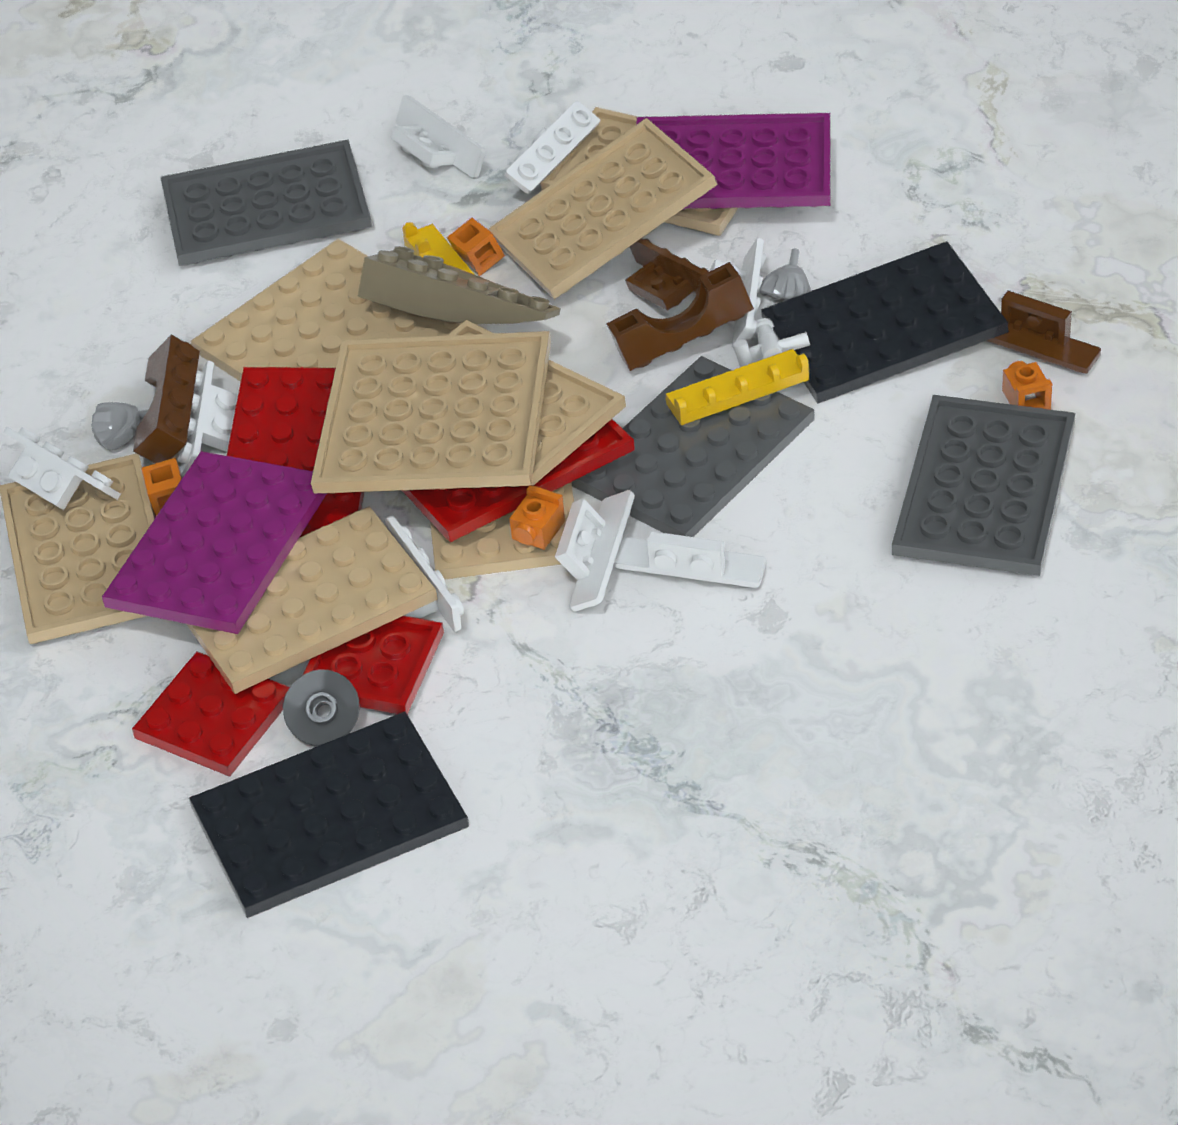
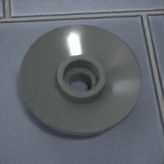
(306, 698)

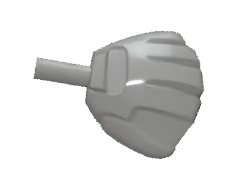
(786, 281)
(115, 423)

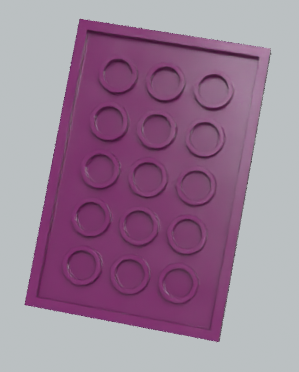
(757, 157)
(216, 543)

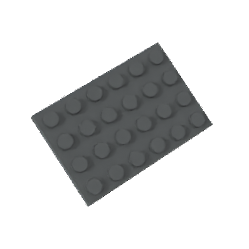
(265, 202)
(697, 468)
(984, 485)

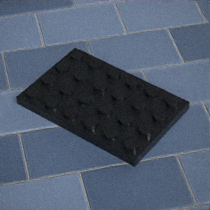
(887, 320)
(327, 813)

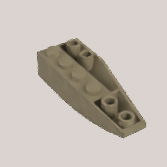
(445, 292)

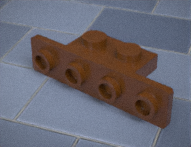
(664, 276)
(1044, 333)

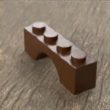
(718, 300)
(167, 421)

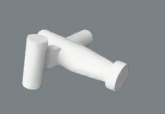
(768, 344)

